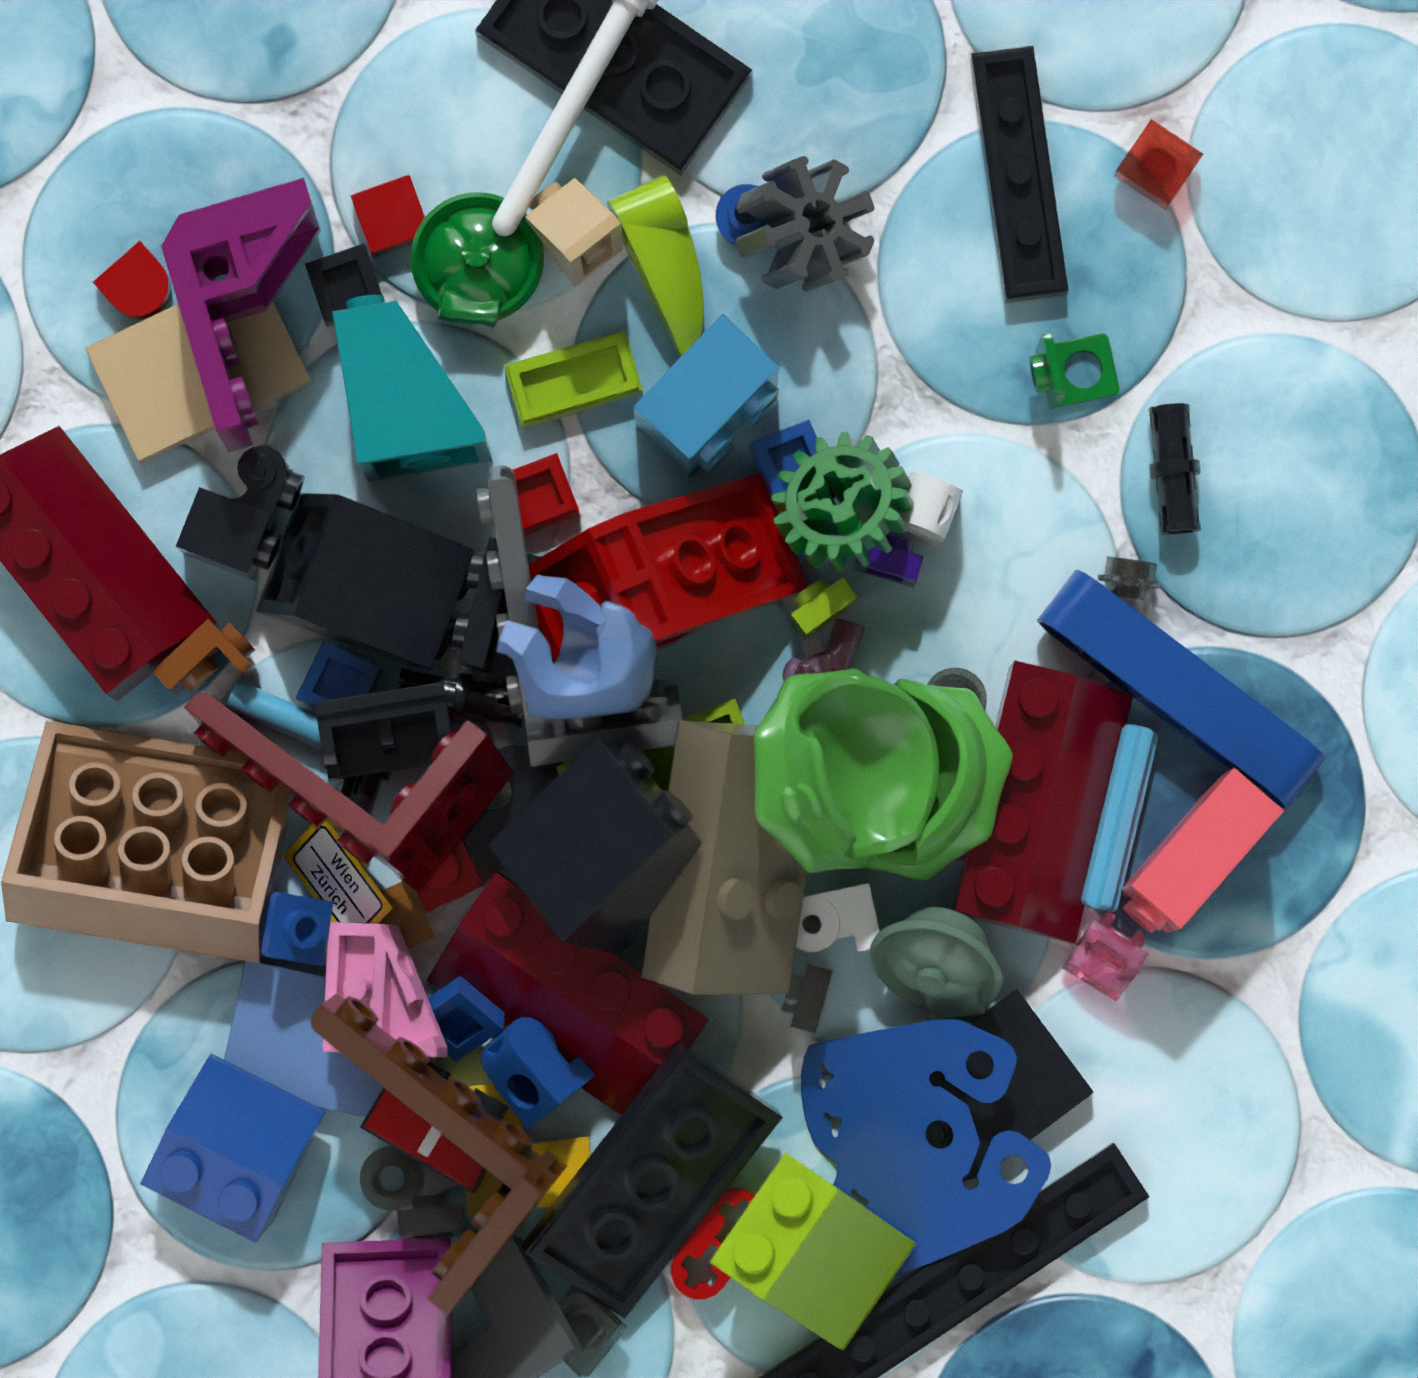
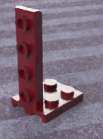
(424, 817)

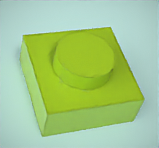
(821, 605)

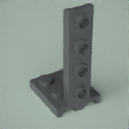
(564, 739)

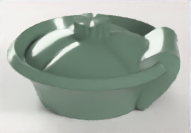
(938, 963)

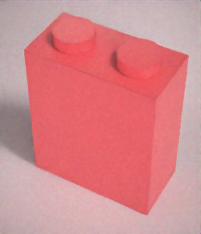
(1199, 853)

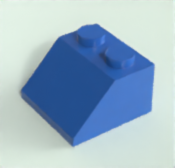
(233, 1148)

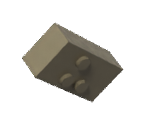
(740, 897)

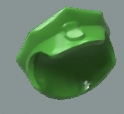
(843, 769)
(970, 782)

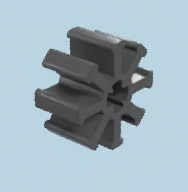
(805, 224)

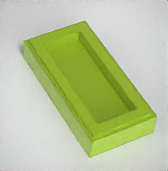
(573, 379)

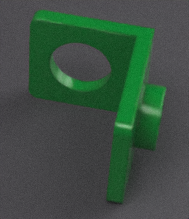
(1049, 372)

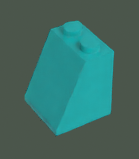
(399, 397)

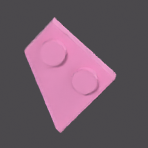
(378, 970)

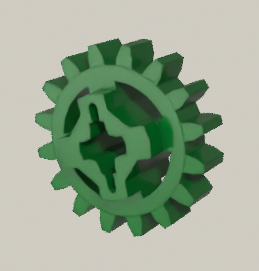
(870, 508)

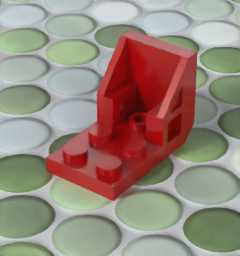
(680, 562)

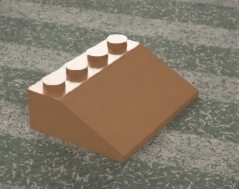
(145, 844)

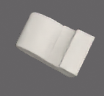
(932, 511)
(837, 916)

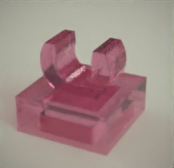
(1106, 958)

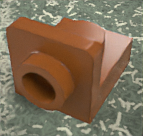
(193, 661)

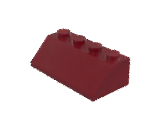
(90, 564)
(1050, 805)
(581, 994)

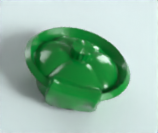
(471, 269)

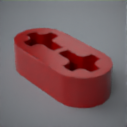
(699, 1242)

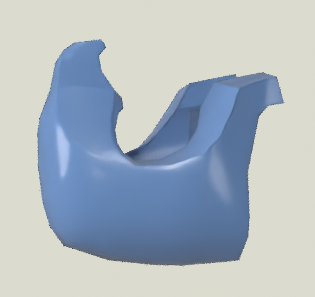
(602, 662)

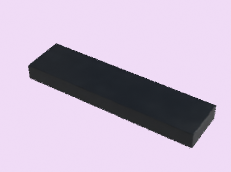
(1019, 174)

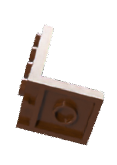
(456, 1114)

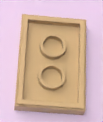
(157, 382)

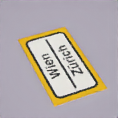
(337, 877)

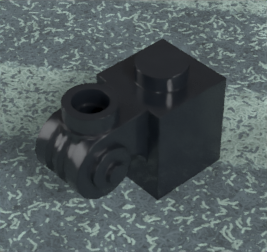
(240, 530)

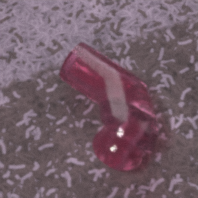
(839, 653)

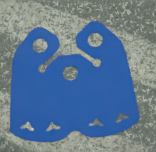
(882, 1143)

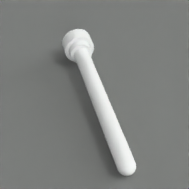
(566, 113)

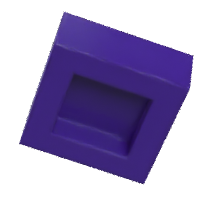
(896, 566)

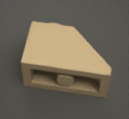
(575, 229)

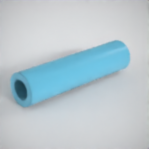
(274, 713)

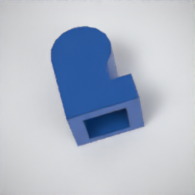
(531, 1070)

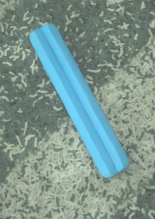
(1119, 818)

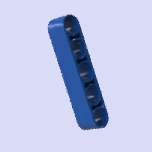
(1180, 688)

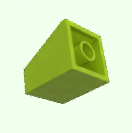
(813, 1252)

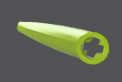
(664, 257)

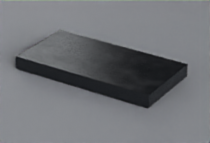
(657, 91)
(651, 1180)

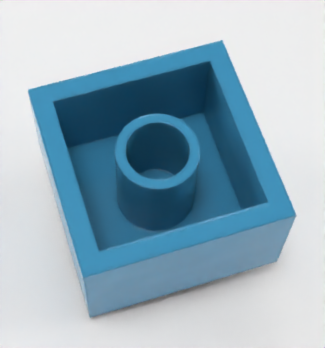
(708, 397)

